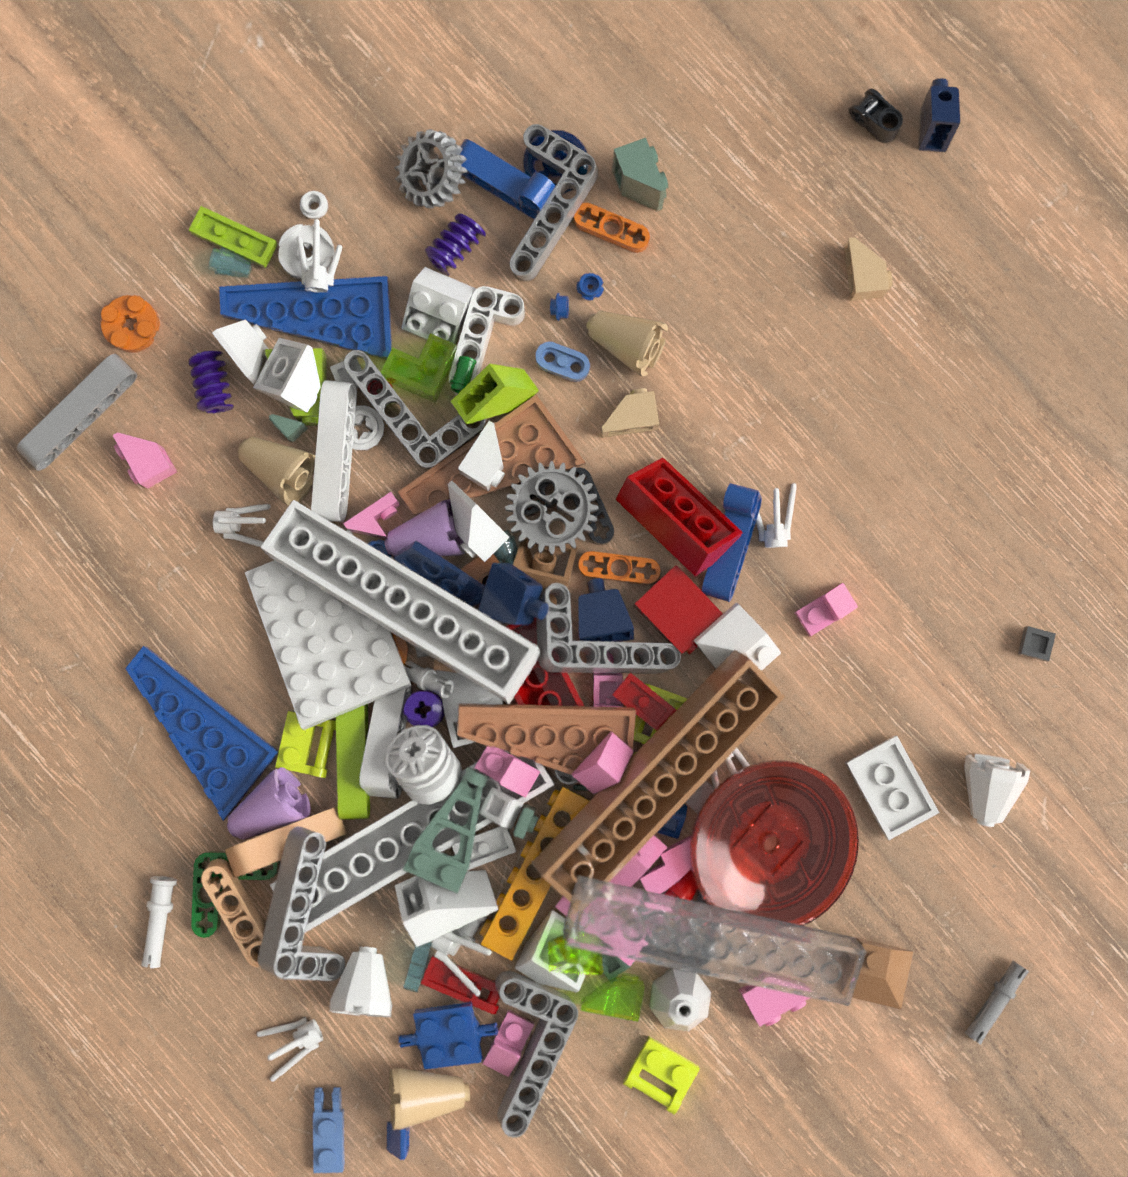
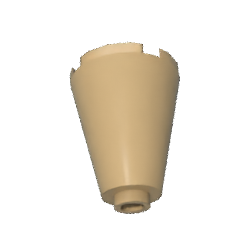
(628, 338)
(279, 467)
(423, 1096)

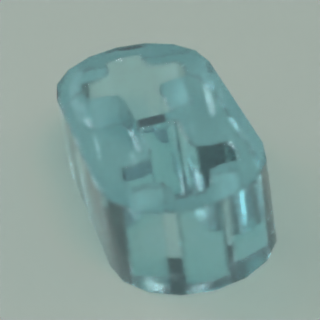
(417, 967)

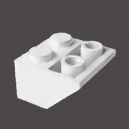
(437, 306)

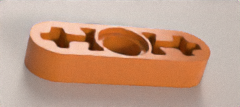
(633, 228)
(639, 577)

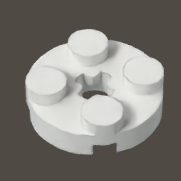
(289, 253)

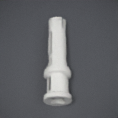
(159, 907)

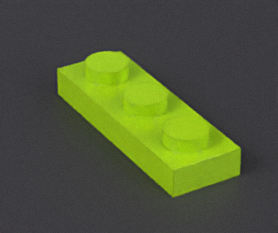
(233, 237)

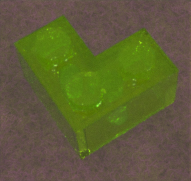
(422, 375)

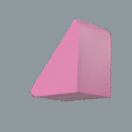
(604, 764)

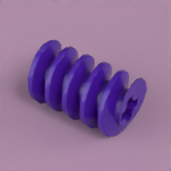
(453, 242)
(208, 382)
(417, 701)

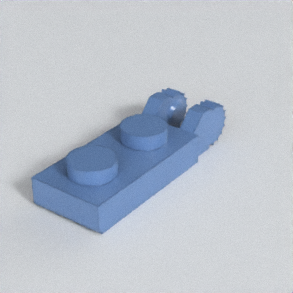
(328, 1133)

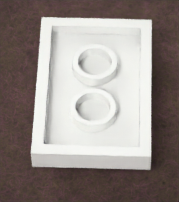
(892, 787)

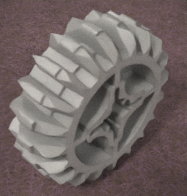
(439, 175)

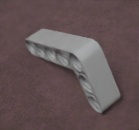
(555, 203)
(406, 418)
(595, 651)
(289, 912)
(537, 1049)

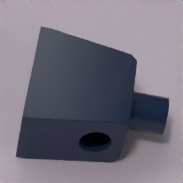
(941, 108)
(512, 596)
(603, 615)

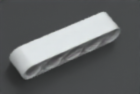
(334, 450)

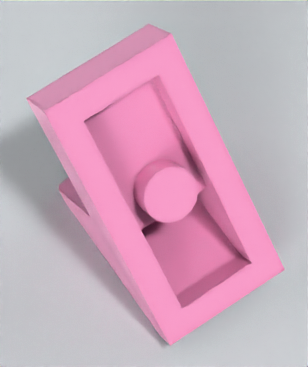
(367, 520)
(826, 609)
(507, 770)
(508, 1044)

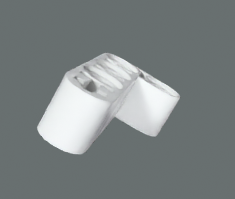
(485, 317)
(385, 724)

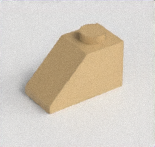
(865, 272)
(633, 415)

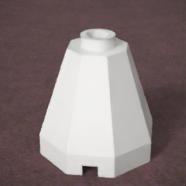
(993, 787)
(363, 986)
(680, 989)

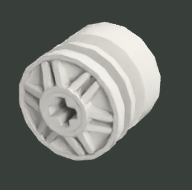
(423, 764)

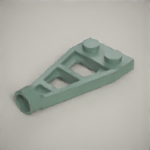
(435, 865)

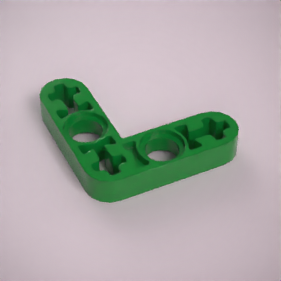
(214, 916)

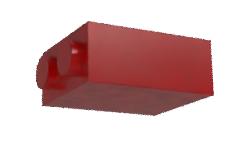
(678, 610)

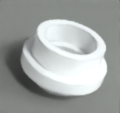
(312, 197)

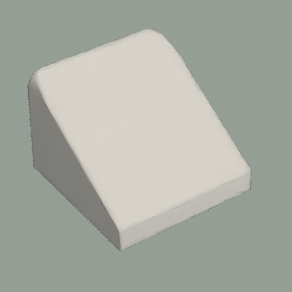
(501, 808)

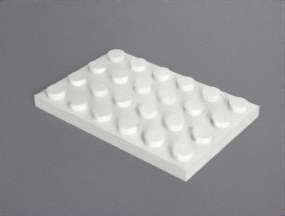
(323, 647)

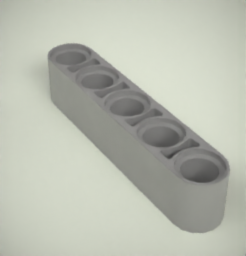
(77, 412)

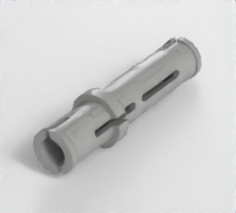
(993, 1007)

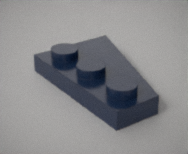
(440, 573)

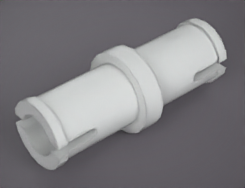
(428, 679)

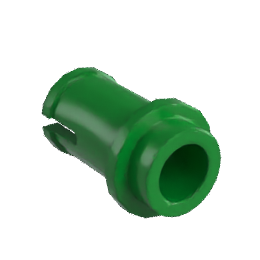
(463, 373)

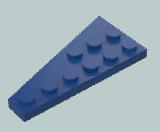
(348, 315)
(209, 738)

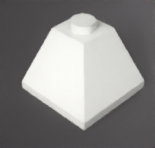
(244, 346)
(290, 375)
(473, 526)
(737, 632)
(535, 959)

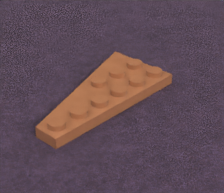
(524, 439)
(544, 733)

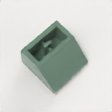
(638, 174)

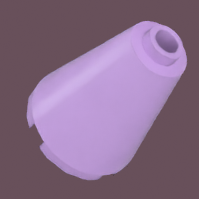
(431, 528)
(269, 806)

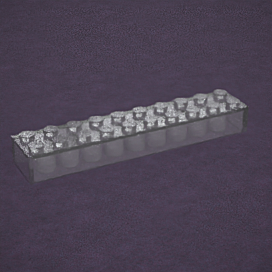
(712, 941)

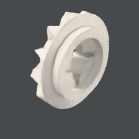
(373, 422)

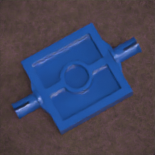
(448, 1035)

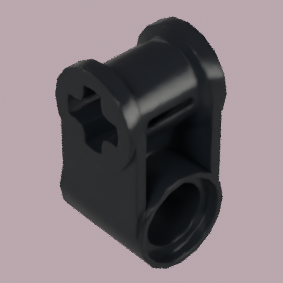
(872, 113)

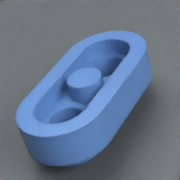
(563, 361)

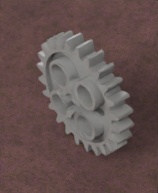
(538, 530)

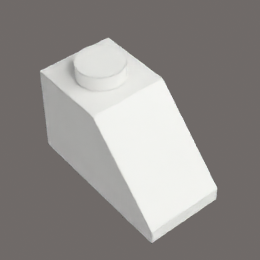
(484, 461)

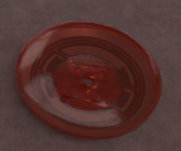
(812, 850)

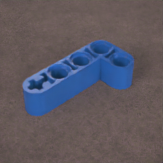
(504, 180)
(741, 508)

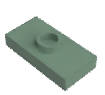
(526, 821)

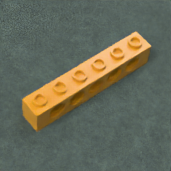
(508, 941)

